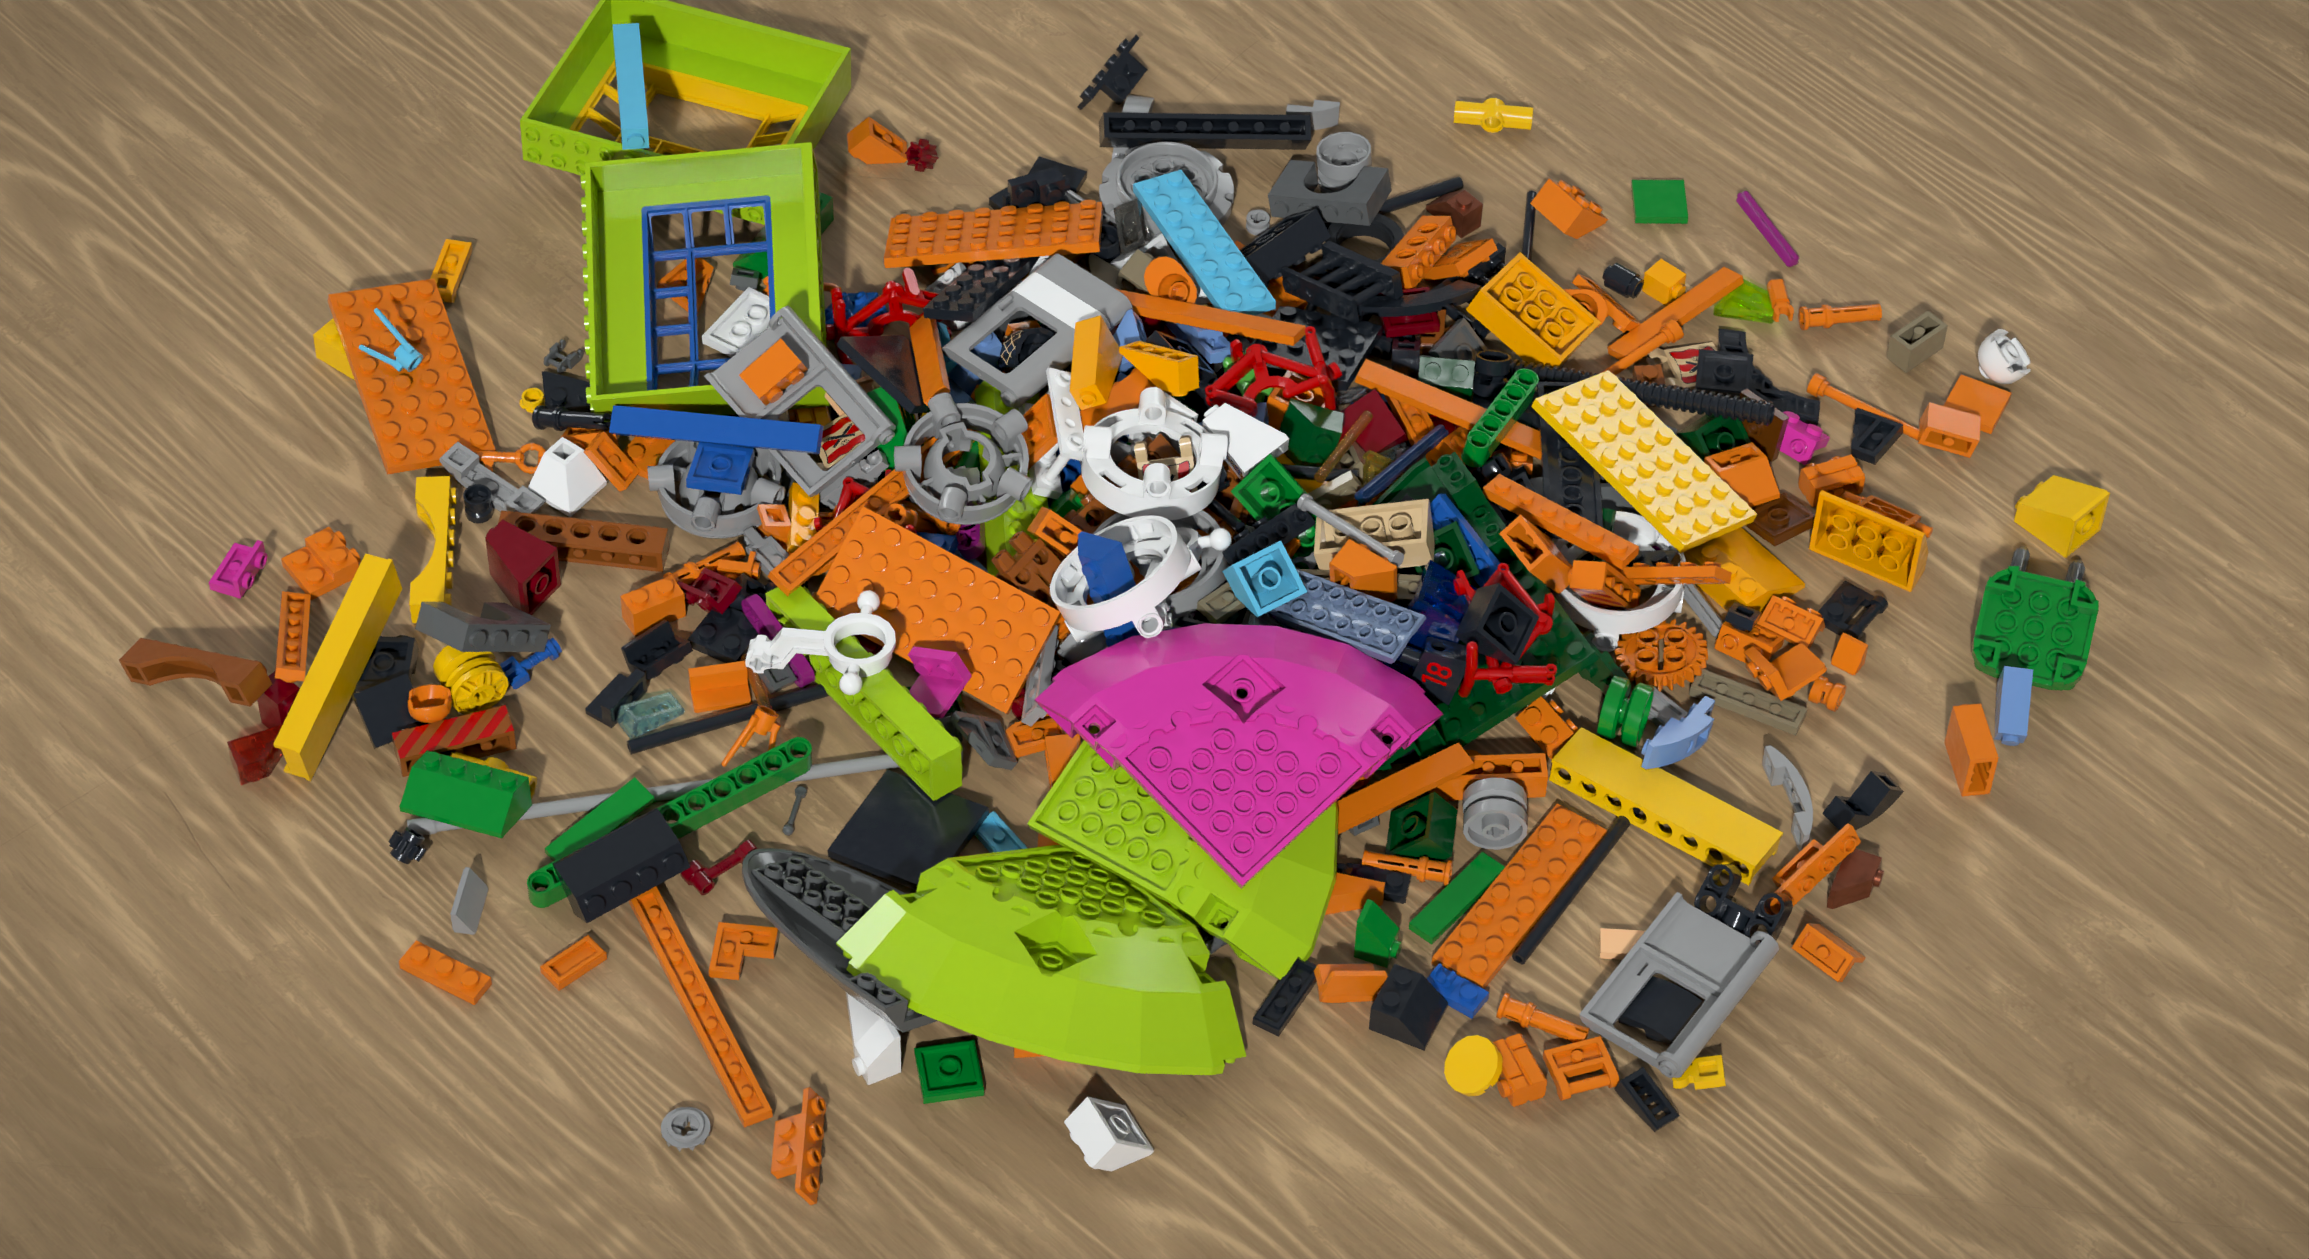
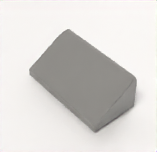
(468, 903)

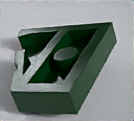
(1603, 670)

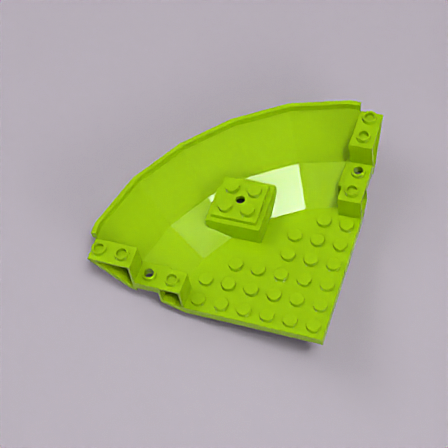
(1128, 833)
(1052, 963)

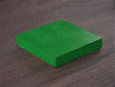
(1659, 201)
(949, 1071)

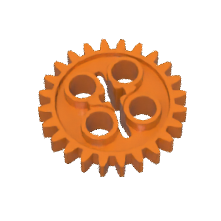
(1683, 655)

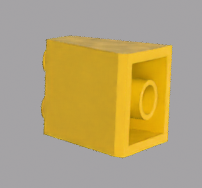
(2062, 513)

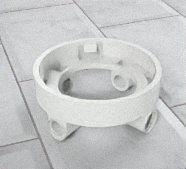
(1156, 492)
(1138, 601)
(1610, 623)

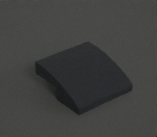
(1661, 1010)

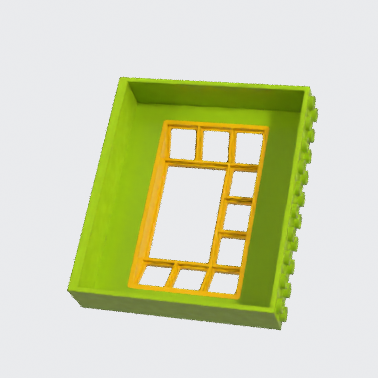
(693, 59)

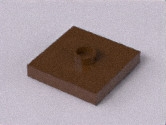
(1769, 437)
(1781, 520)

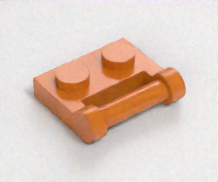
(1577, 1060)

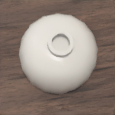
(2002, 358)

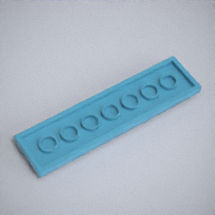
(1203, 244)

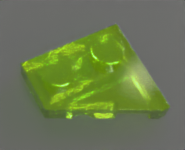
(1746, 303)

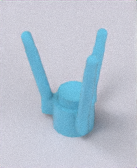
(405, 354)

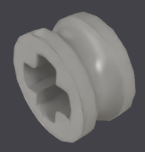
(1257, 216)

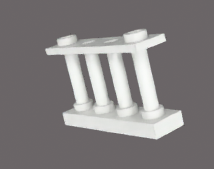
(1069, 435)

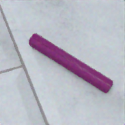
(1767, 229)

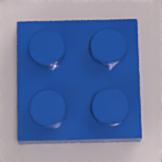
(720, 468)

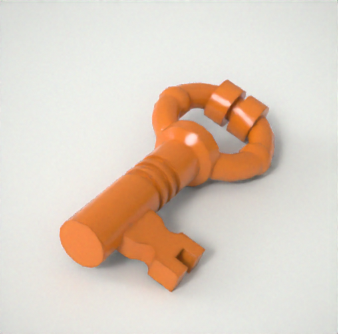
(517, 457)

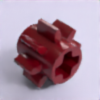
(921, 155)

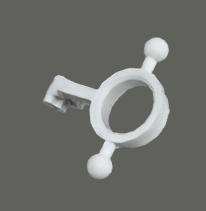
(1218, 539)
(777, 653)

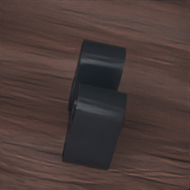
(1735, 914)

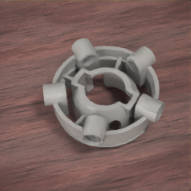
(952, 495)
(708, 515)

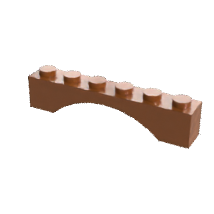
(157, 661)

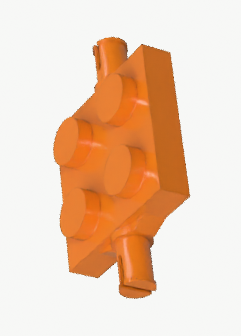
(1890, 511)

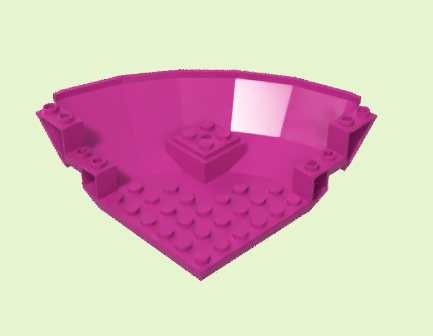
(1232, 767)

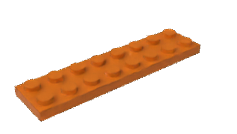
(1519, 896)

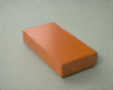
(573, 962)

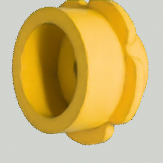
(532, 398)

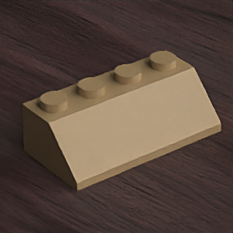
(1396, 525)

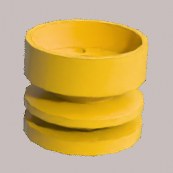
(472, 677)

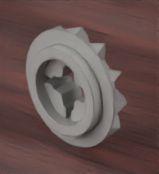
(677, 1120)

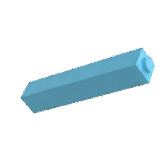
(630, 86)

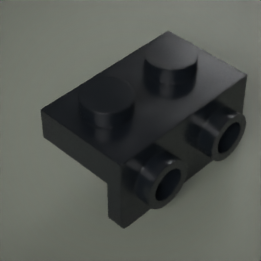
(655, 650)

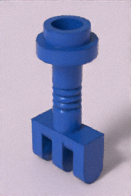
(517, 672)

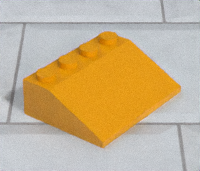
(1532, 314)
(1868, 542)
(1754, 571)

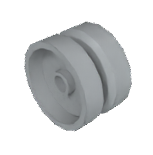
(1494, 813)

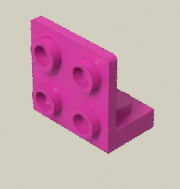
(940, 679)

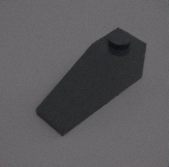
(1406, 355)

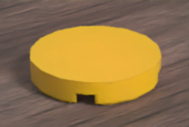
(1473, 1065)

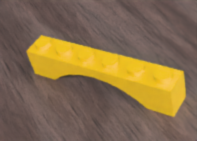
(434, 507)

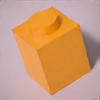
(1664, 282)

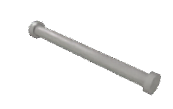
(1307, 503)

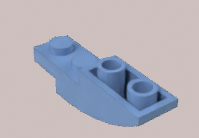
(1209, 343)
(1680, 737)

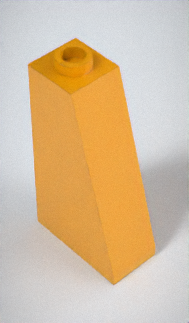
(1093, 363)

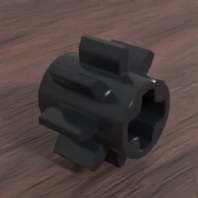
(407, 845)

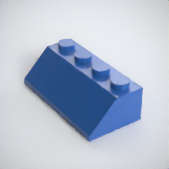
(1107, 576)

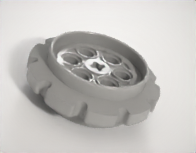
(1161, 158)

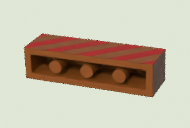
(469, 734)

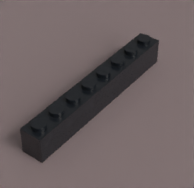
(1206, 130)

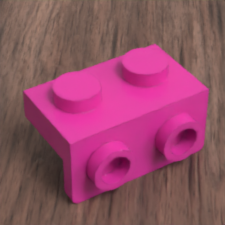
(1802, 439)
(239, 569)

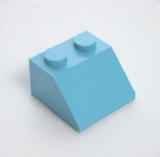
(1265, 580)

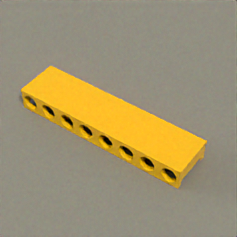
(338, 665)
(1664, 801)

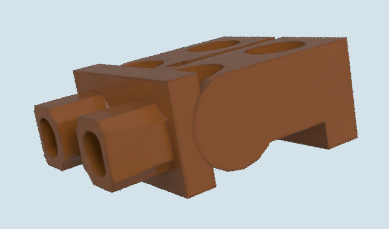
(1029, 568)

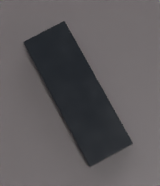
(1286, 998)

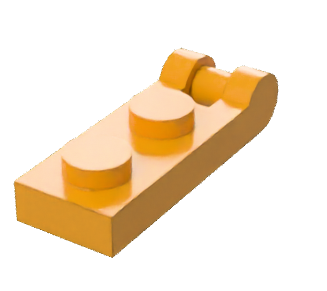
(451, 267)

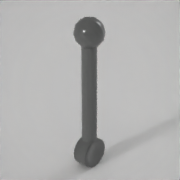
(800, 793)

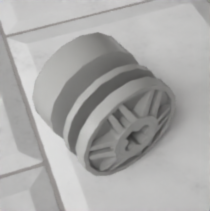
(1341, 160)

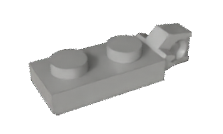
(863, 473)
(767, 549)

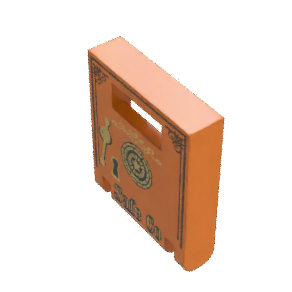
(1461, 259)

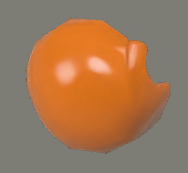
(429, 703)

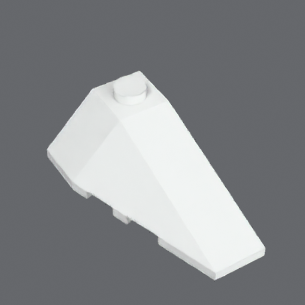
(874, 1043)

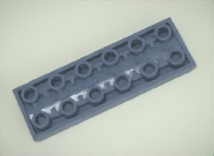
(1350, 618)

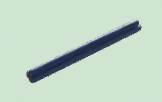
(1401, 465)

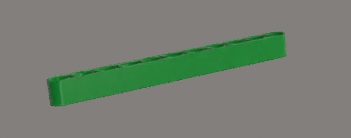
(706, 798)

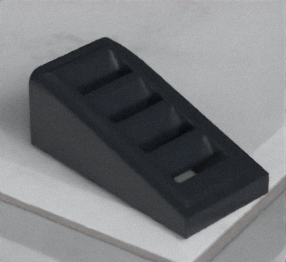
(1649, 1087)

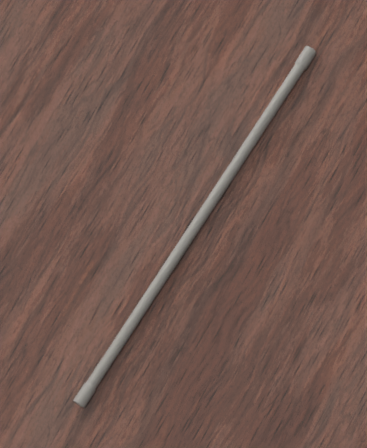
(566, 806)

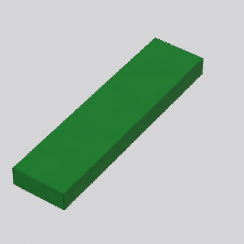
(605, 818)
(1456, 898)

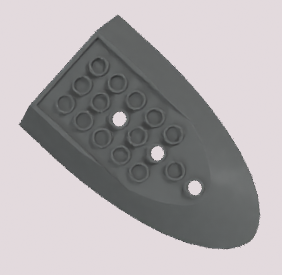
(814, 907)

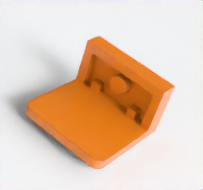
(1787, 672)

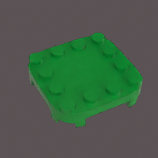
(2035, 626)

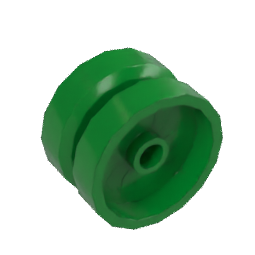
(1625, 711)

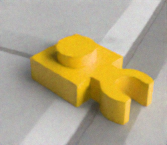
(1704, 1073)

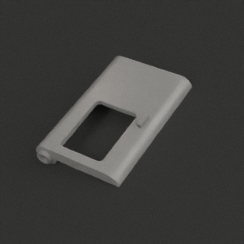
(822, 372)
(1696, 955)

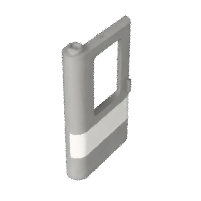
(1055, 296)

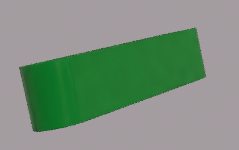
(1499, 417)

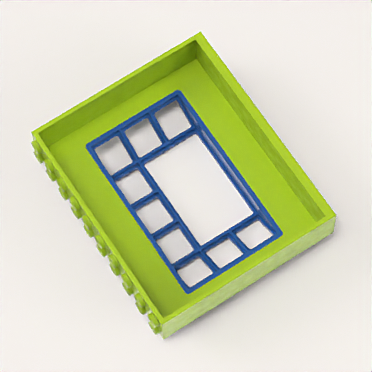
(622, 262)

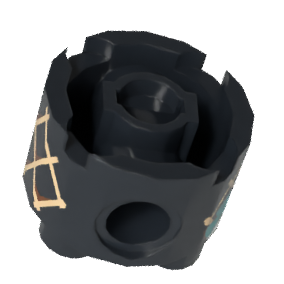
(1020, 346)

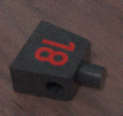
(1436, 667)

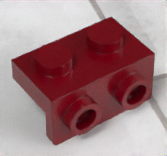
(711, 591)

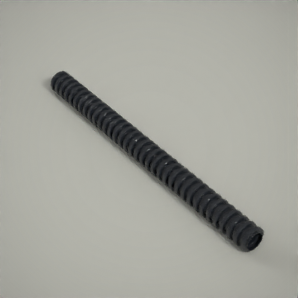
(1666, 396)

